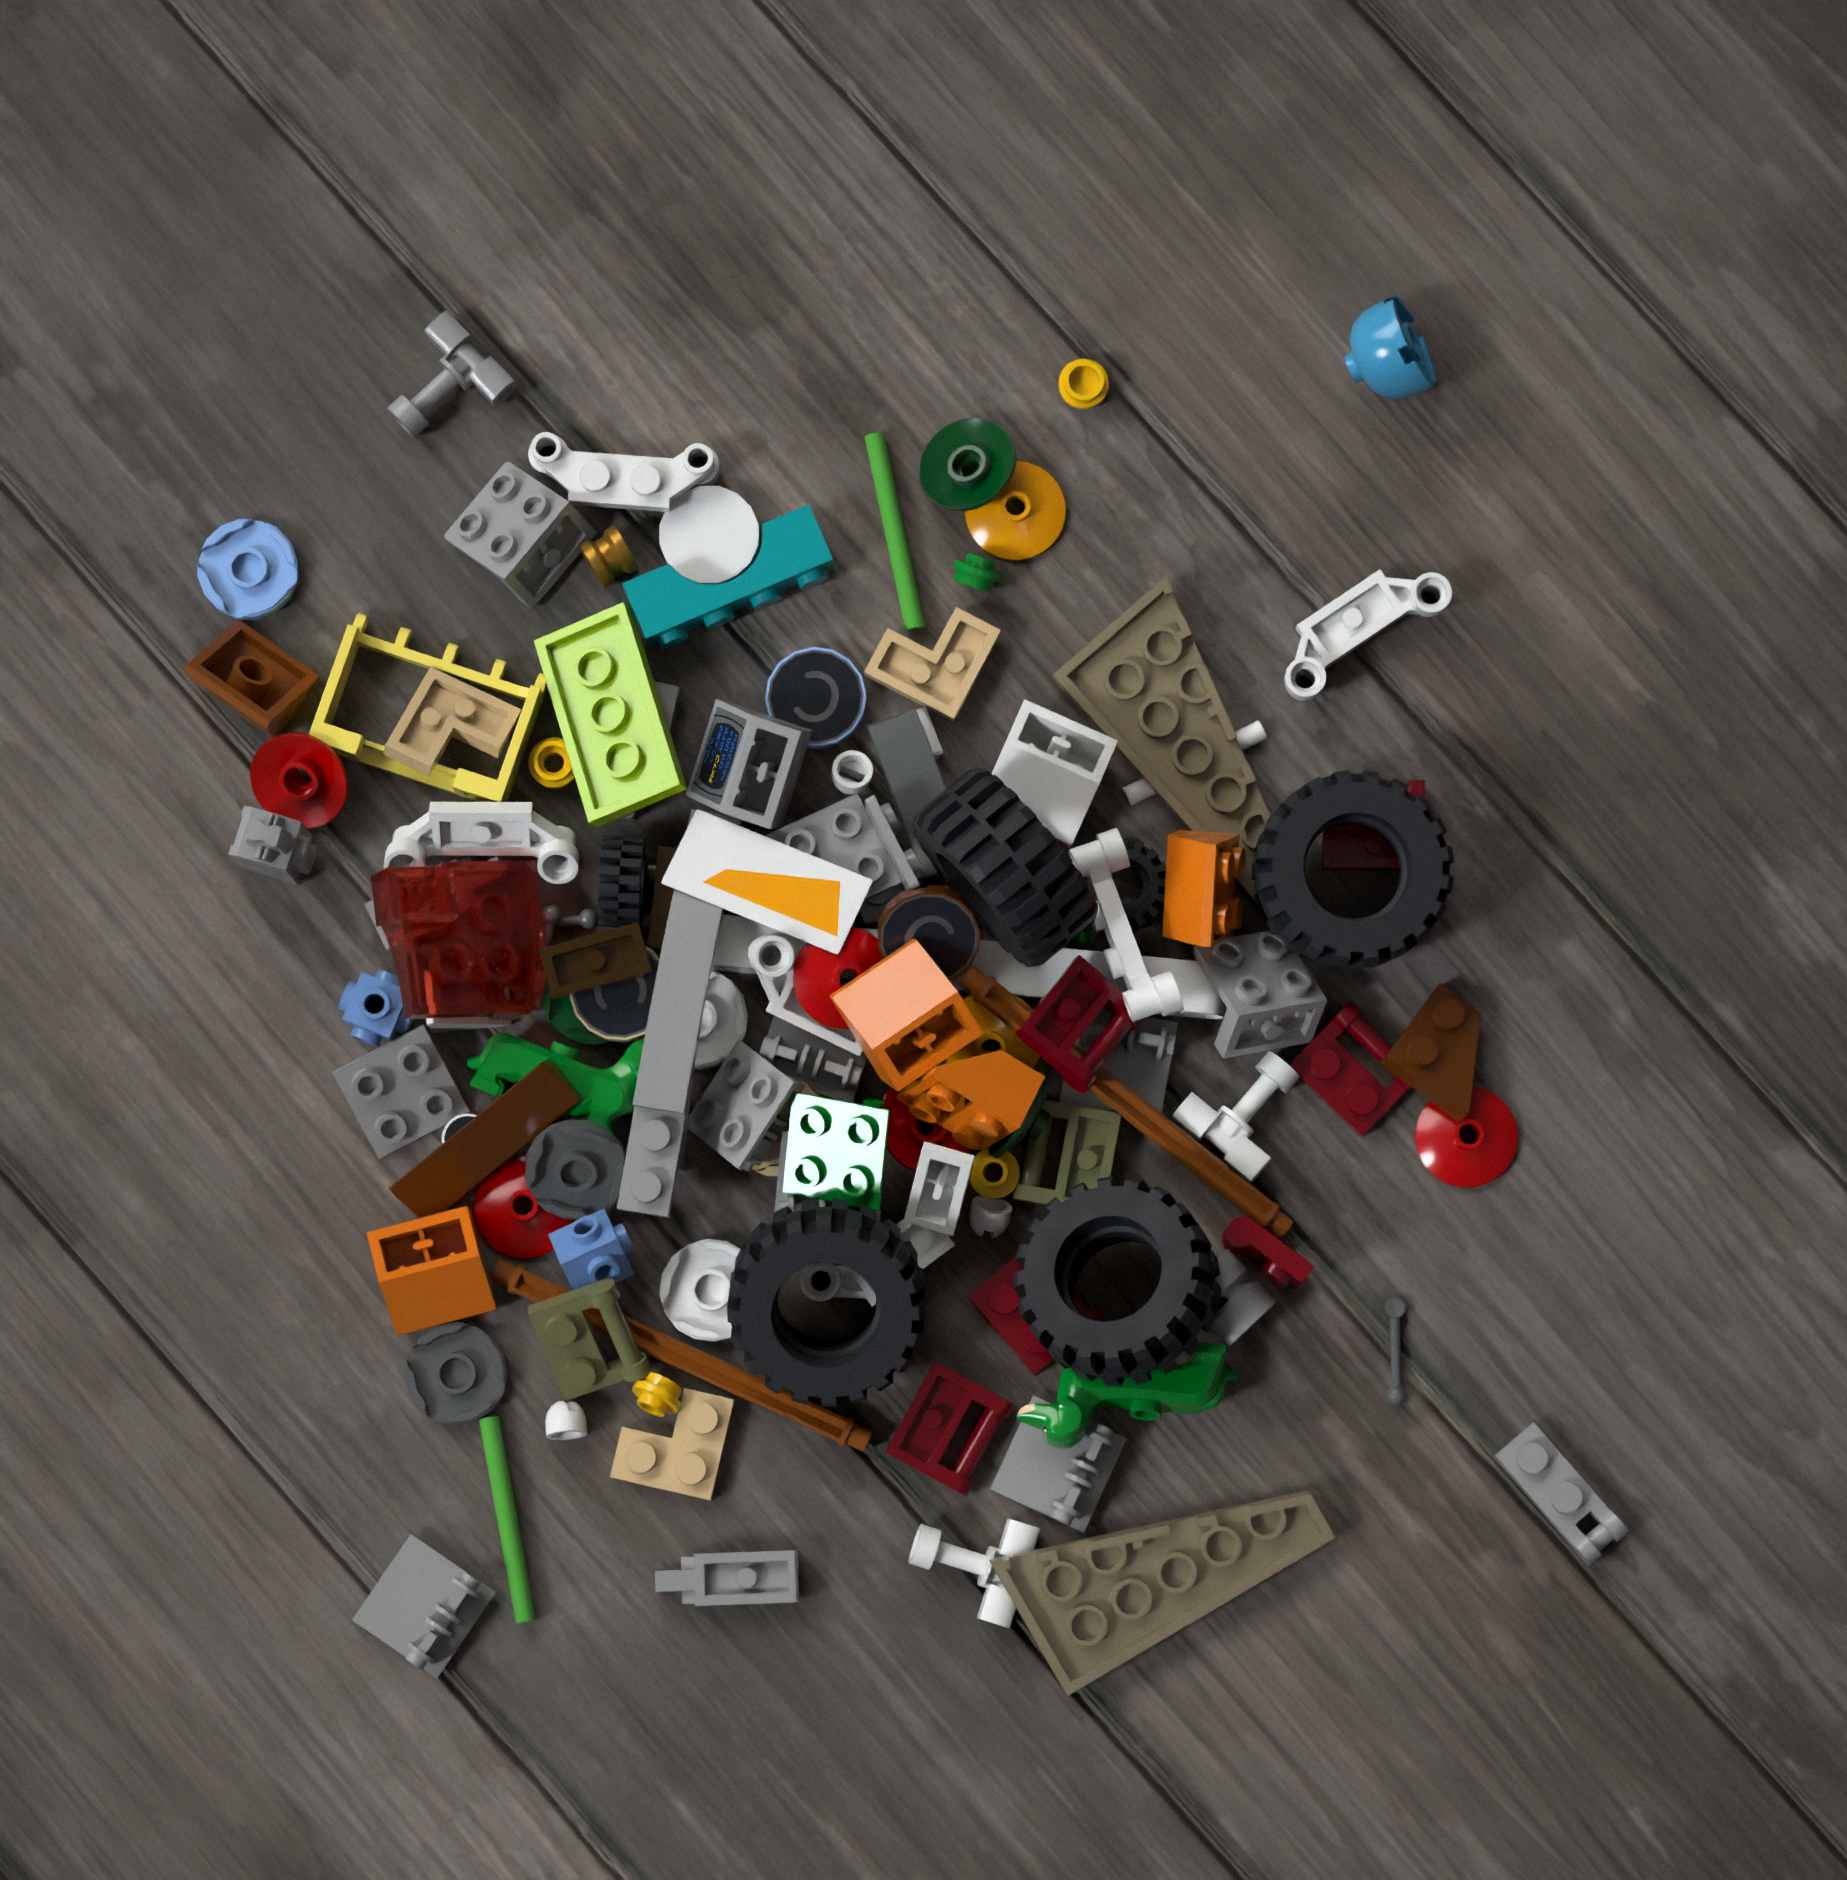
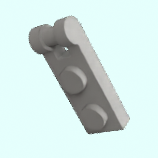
(1559, 1492)

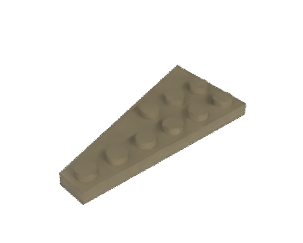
(1158, 700)
(1131, 1588)

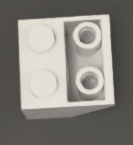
(1054, 767)

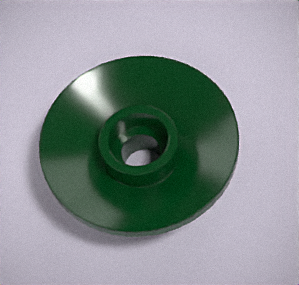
(958, 450)
(1033, 1123)

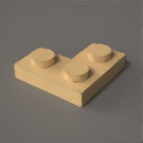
(940, 676)
(445, 710)
(687, 1460)

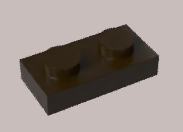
(655, 919)
(595, 961)

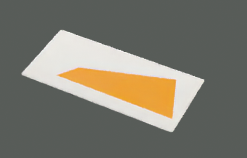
(767, 881)

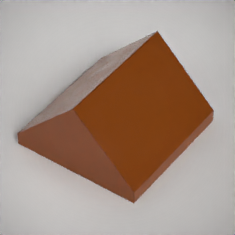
(252, 677)

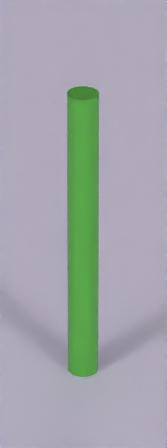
(894, 532)
(507, 1519)

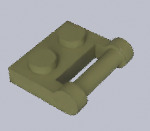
(1085, 1153)
(573, 1344)

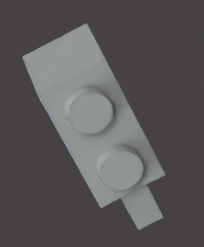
(273, 845)

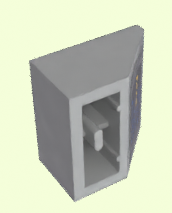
(748, 764)

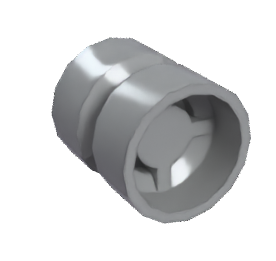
(1240, 1300)

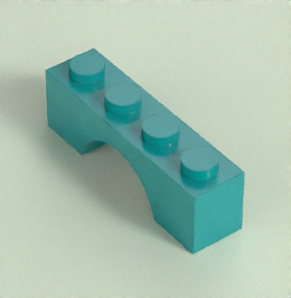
(789, 556)

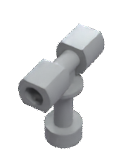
(461, 366)

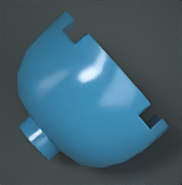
(1389, 351)

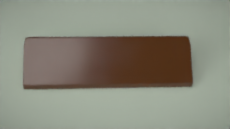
(487, 1141)

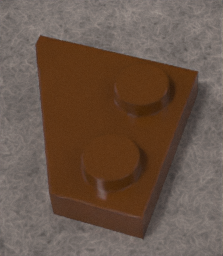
(1439, 1052)

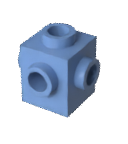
(380, 1026)
(593, 1250)

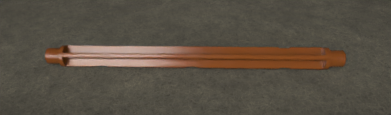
(1143, 1116)
(698, 1363)

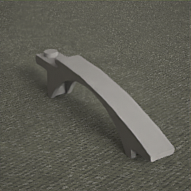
(669, 1054)

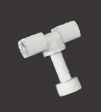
(1229, 1128)
(996, 1602)

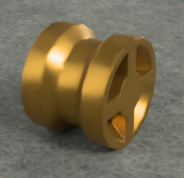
(608, 556)

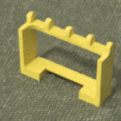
(454, 781)

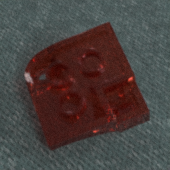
(464, 937)

